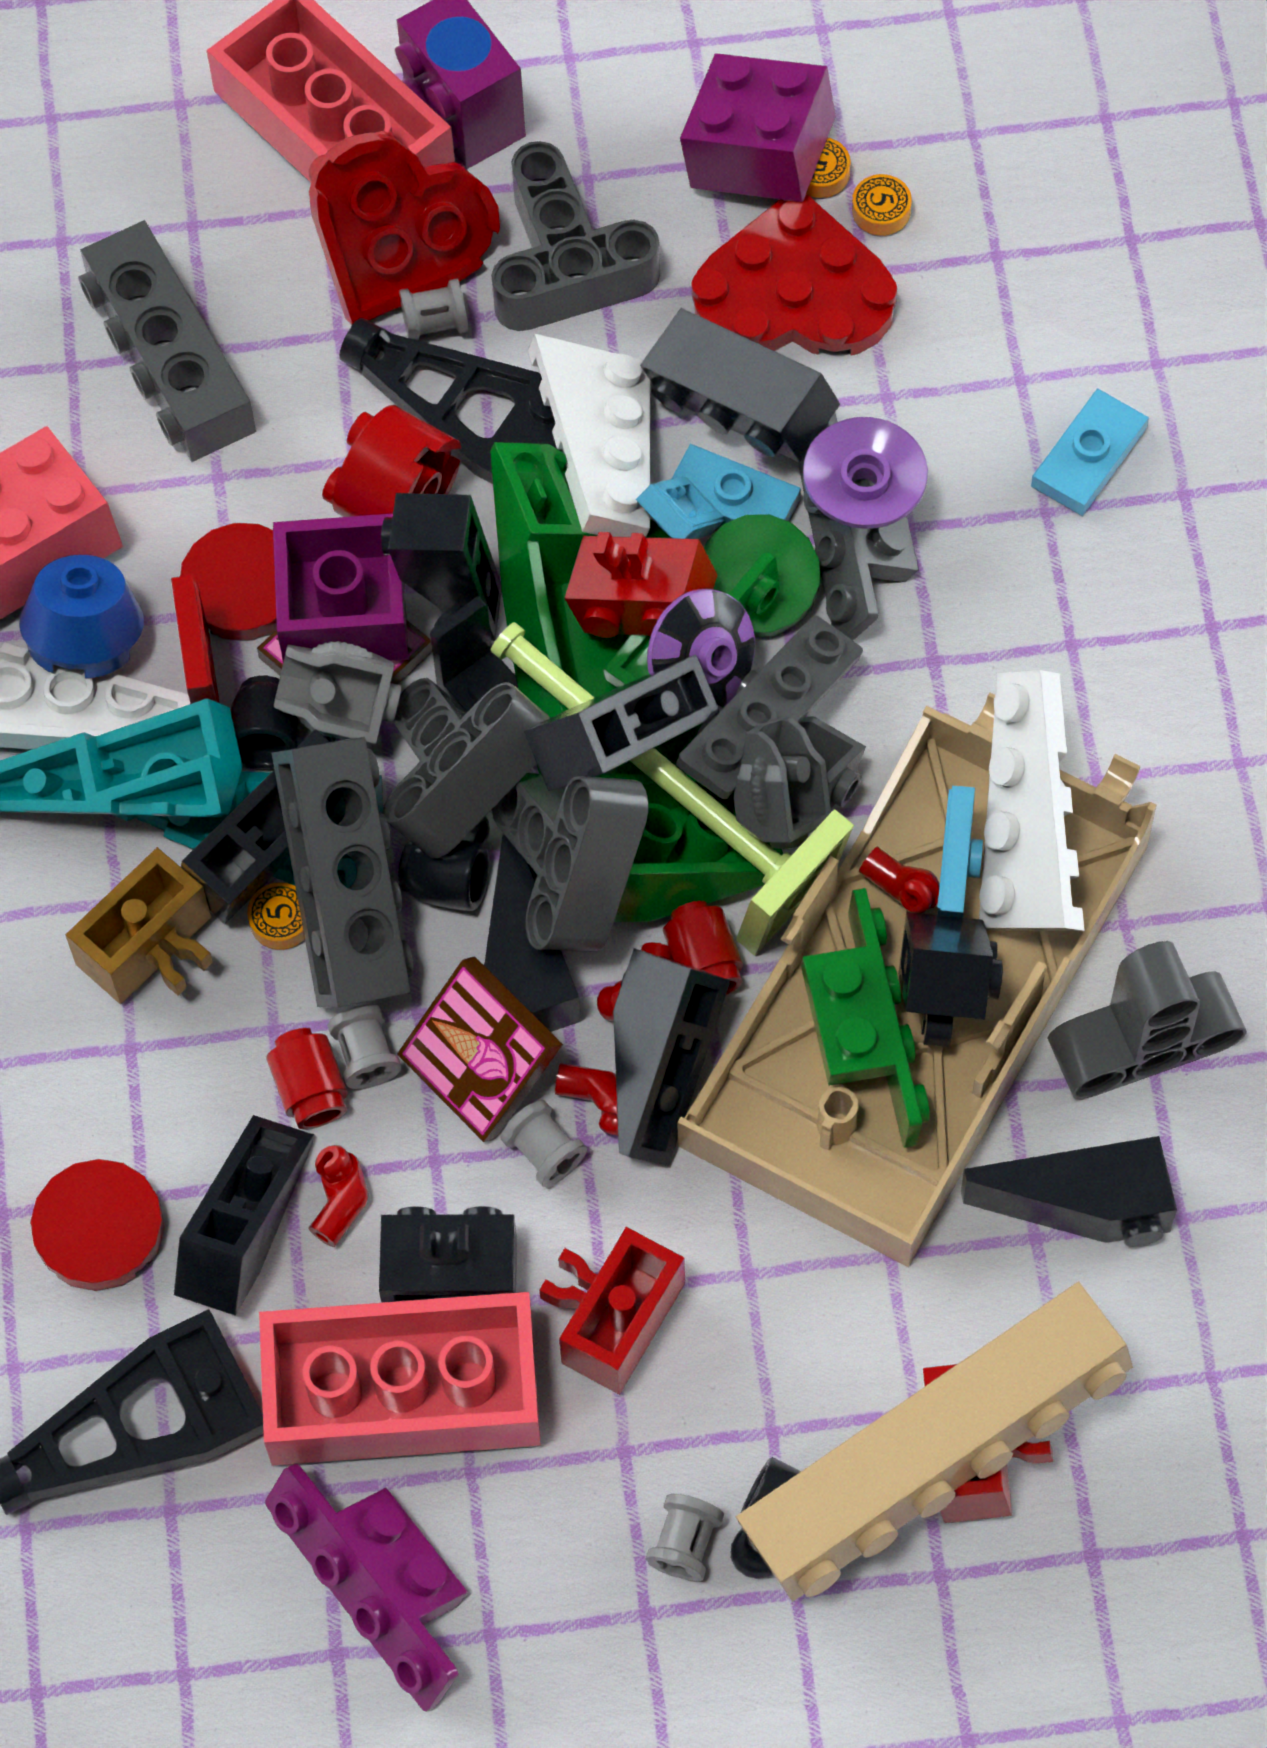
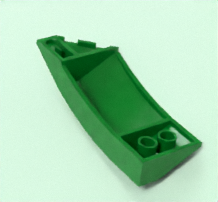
(537, 551)

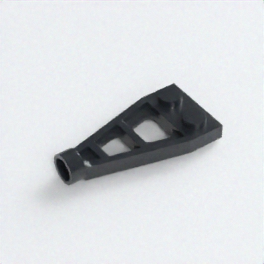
(526, 422)
(207, 1385)

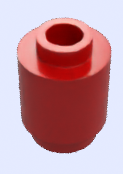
(704, 940)
(307, 1078)

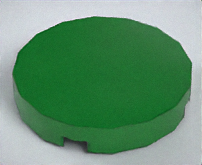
(741, 543)

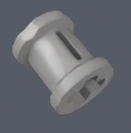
(452, 318)
(364, 1047)
(543, 1143)
(684, 1537)

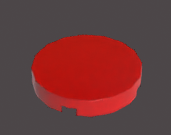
(235, 580)
(97, 1224)

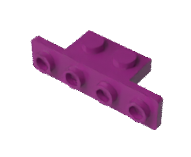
(379, 1574)

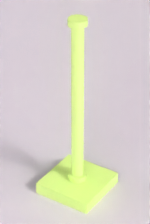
(786, 875)

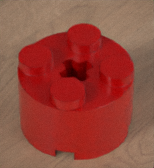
(389, 457)

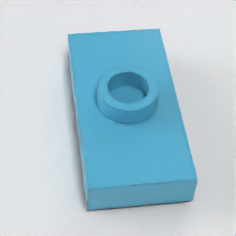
(1089, 452)
(736, 487)
(680, 509)
(960, 853)

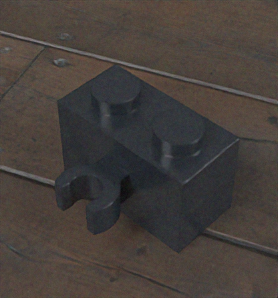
(947, 972)
(447, 1254)

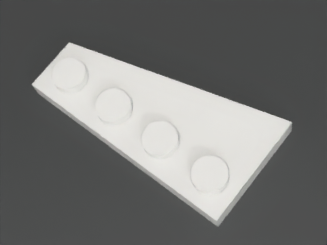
(603, 429)
(52, 706)
(1024, 831)

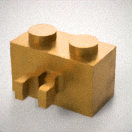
(141, 928)

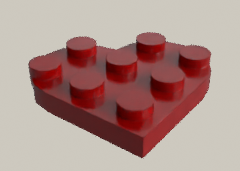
(396, 222)
(797, 281)

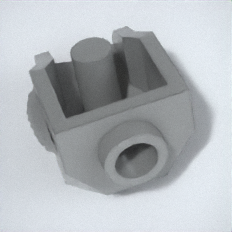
(338, 690)

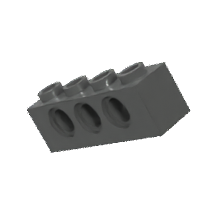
(135, 265)
(315, 847)

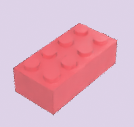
(315, 85)
(46, 514)
(399, 1378)

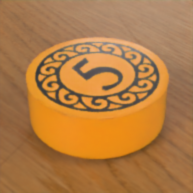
(831, 171)
(881, 204)
(276, 916)

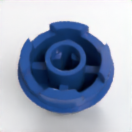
(81, 616)

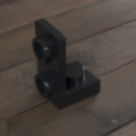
(464, 656)

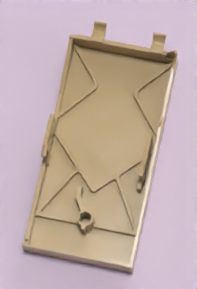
(840, 1145)

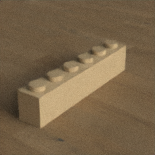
(936, 1443)

